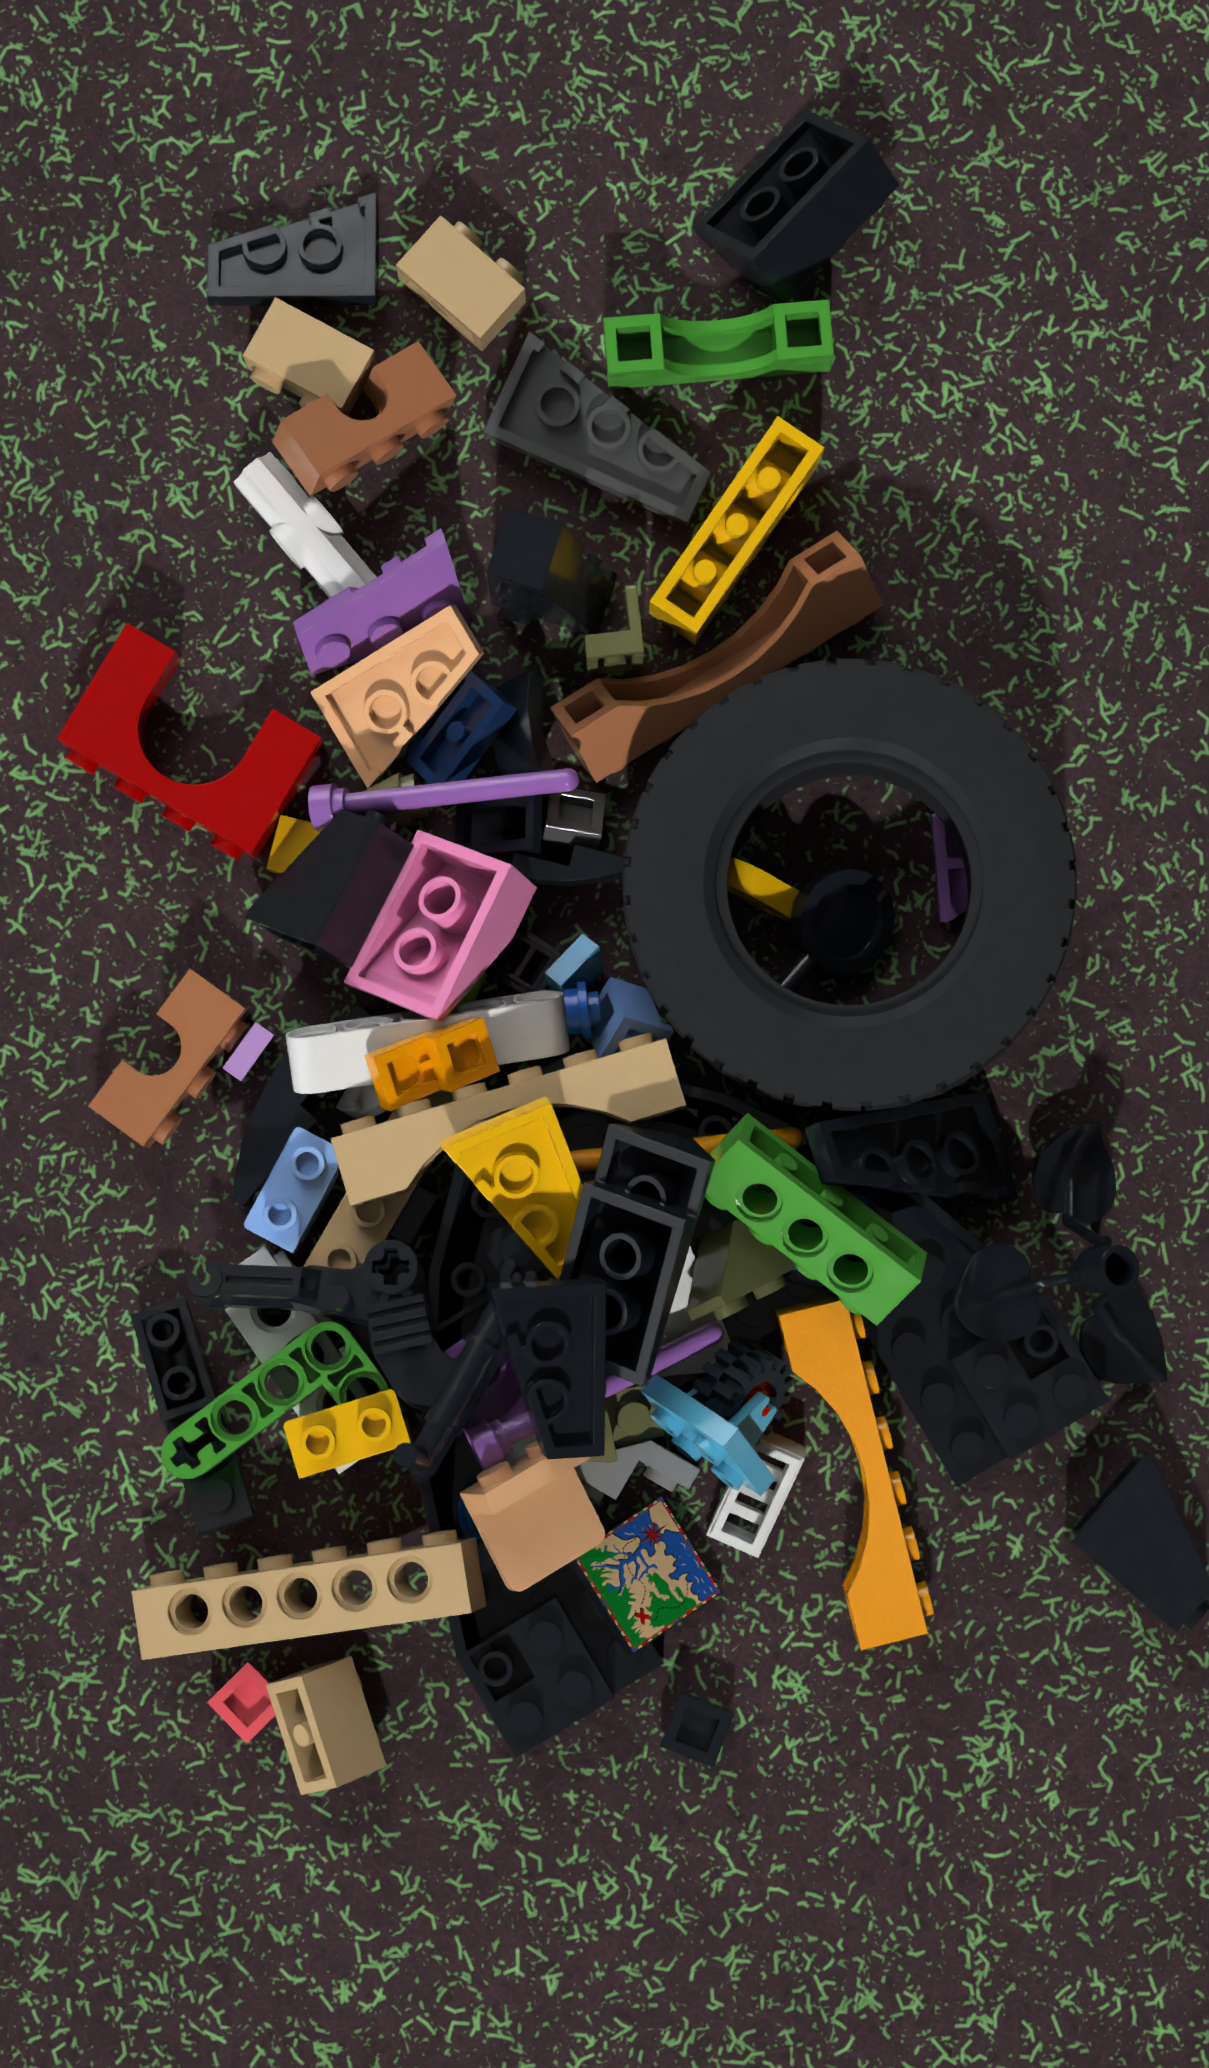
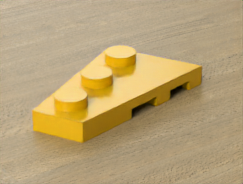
(526, 1175)

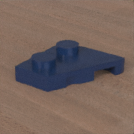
(460, 730)

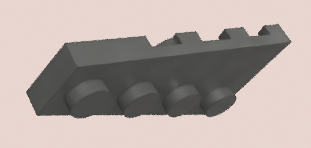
(579, 429)

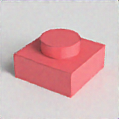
(245, 1701)

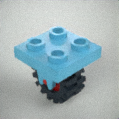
(726, 1412)

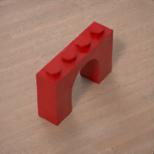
(110, 734)

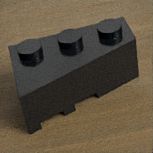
(543, 576)

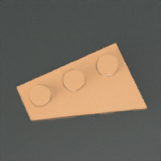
(396, 691)

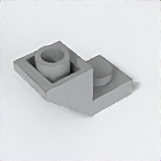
(663, 1468)

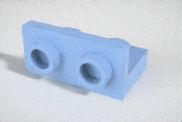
(295, 1191)

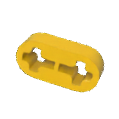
(760, 889)

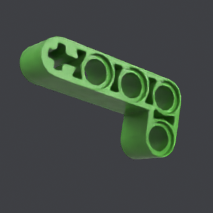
(264, 1405)

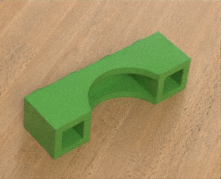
(762, 344)

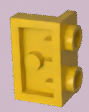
(347, 1433)

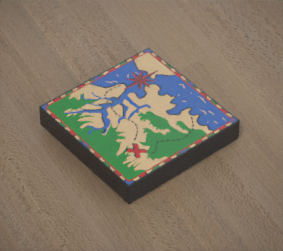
(645, 1576)

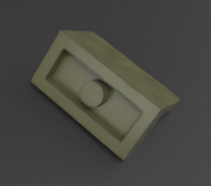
(621, 649)

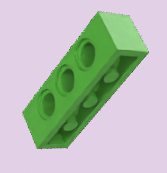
(846, 1225)

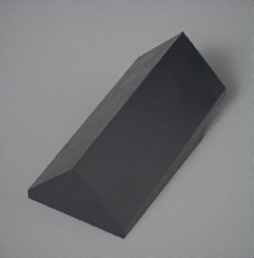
(636, 1237)

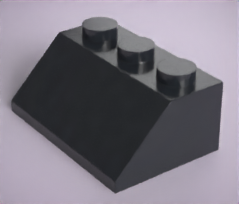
(797, 205)

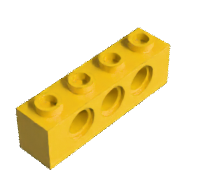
(736, 530)

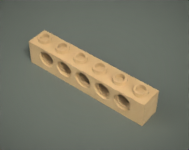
(170, 1628)

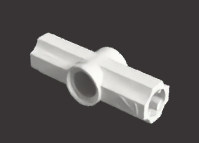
(302, 526)

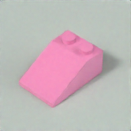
(440, 927)

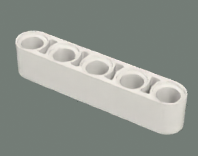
(333, 1053)

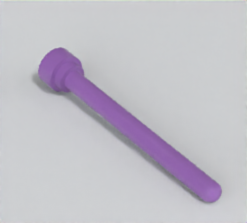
(328, 800)
(495, 1439)

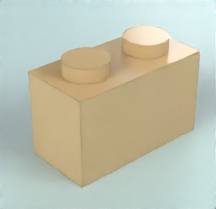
(462, 281)
(307, 358)
(326, 1725)

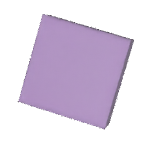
(248, 1051)

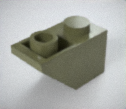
(730, 1266)

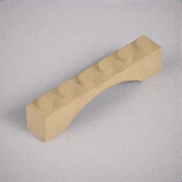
(393, 1154)

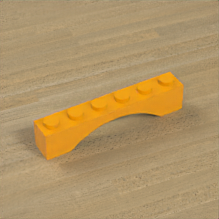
(880, 1584)

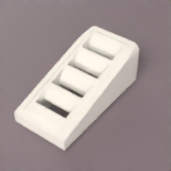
(739, 1538)

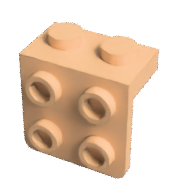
(533, 1516)

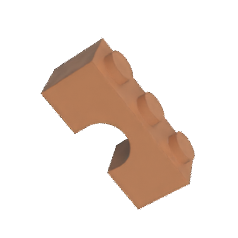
(328, 446)
(148, 1104)

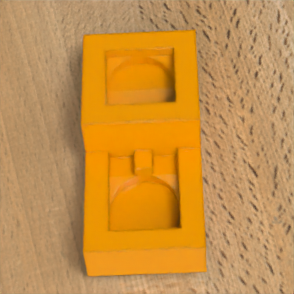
(432, 1062)

